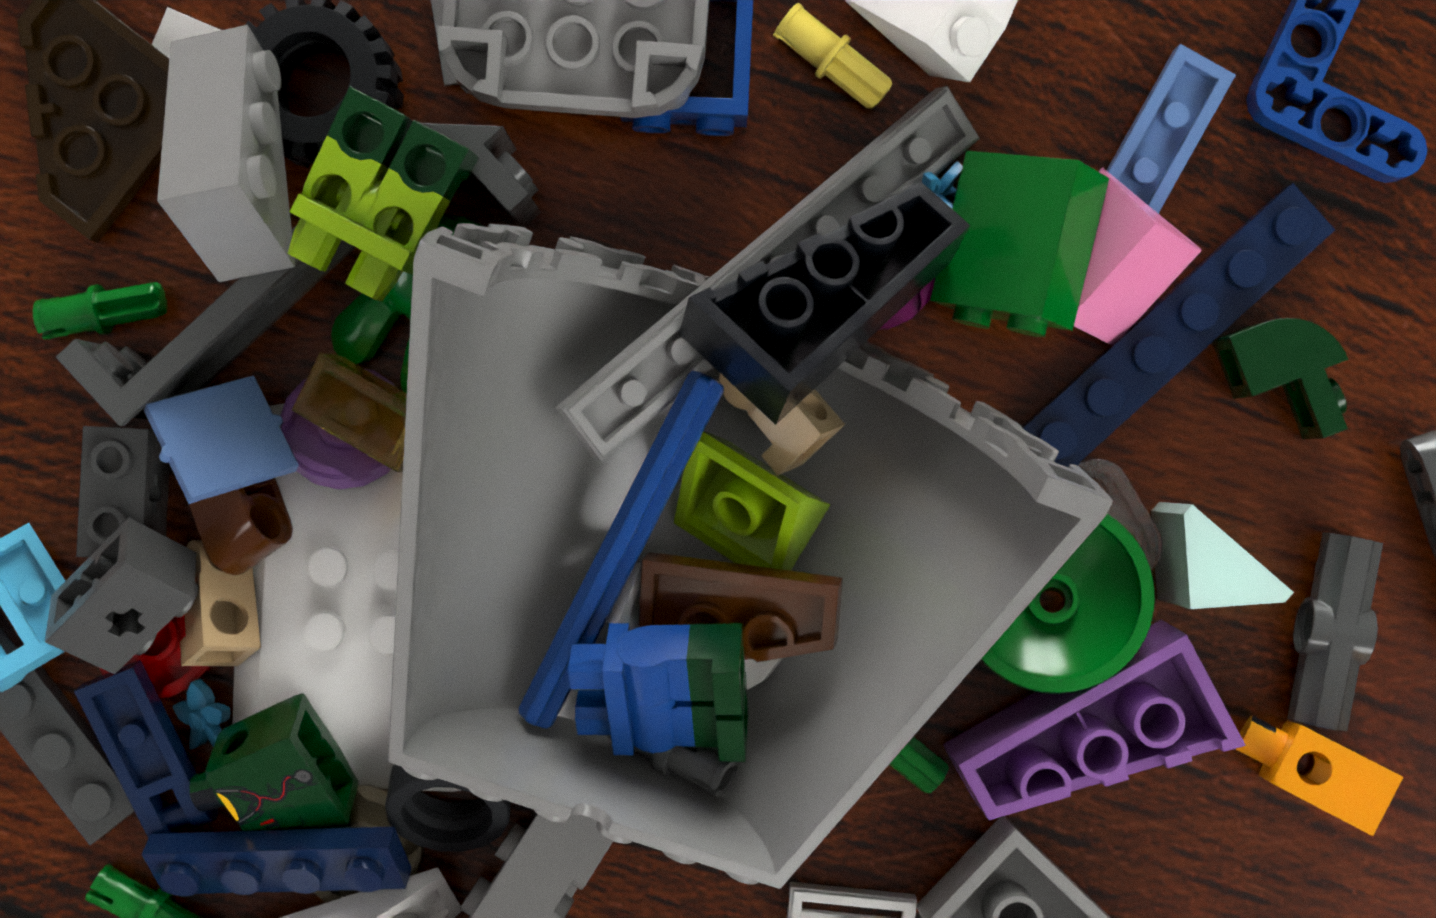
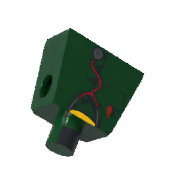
(278, 771)

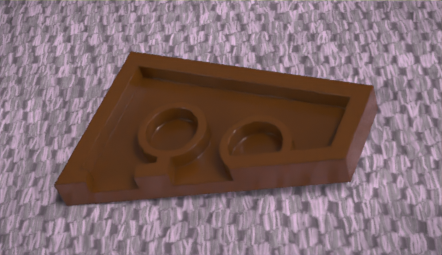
(779, 609)

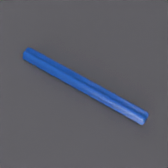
(623, 544)

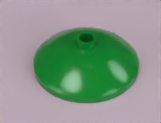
(1099, 628)

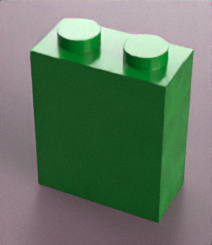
(1024, 242)

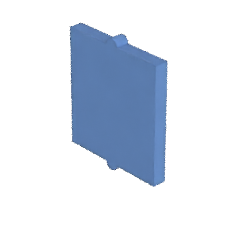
(220, 438)

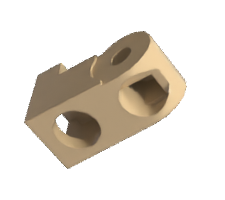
(797, 434)
(223, 618)

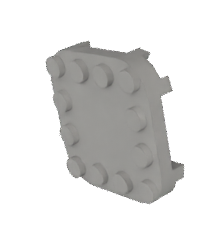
(576, 53)

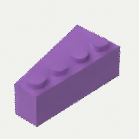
(1140, 718)

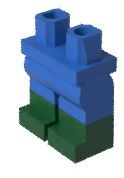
(664, 688)

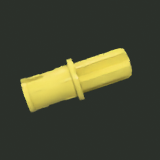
(833, 57)

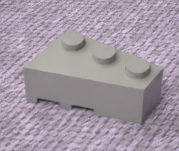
(226, 154)

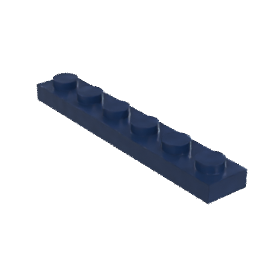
(1180, 326)

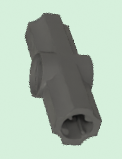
(1335, 631)

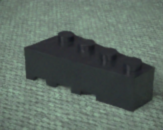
(808, 311)

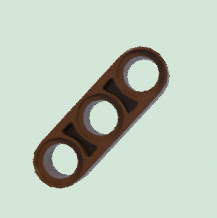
(242, 524)

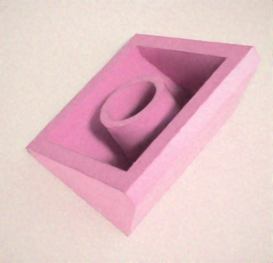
(1129, 264)

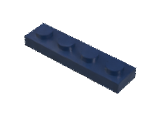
(278, 861)

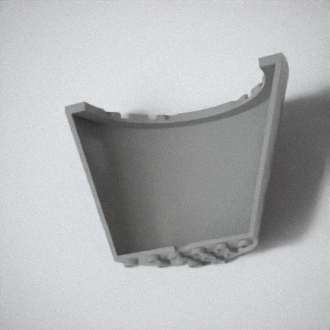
(931, 523)

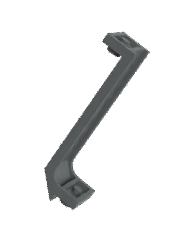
(126, 382)

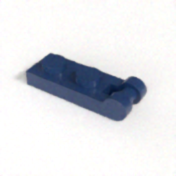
(142, 748)

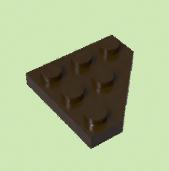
(92, 108)

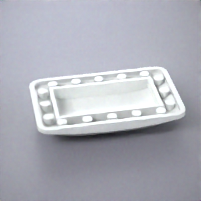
(331, 616)

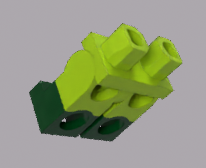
(377, 188)

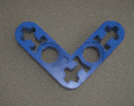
(1305, 81)

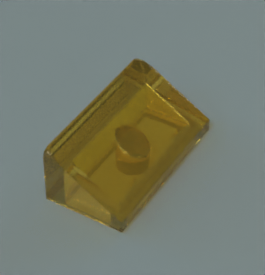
(355, 408)

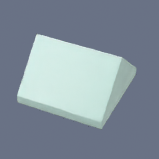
(1206, 566)

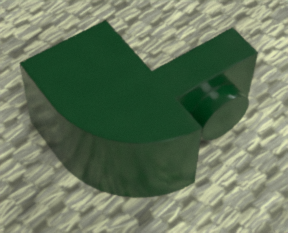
(1289, 355)

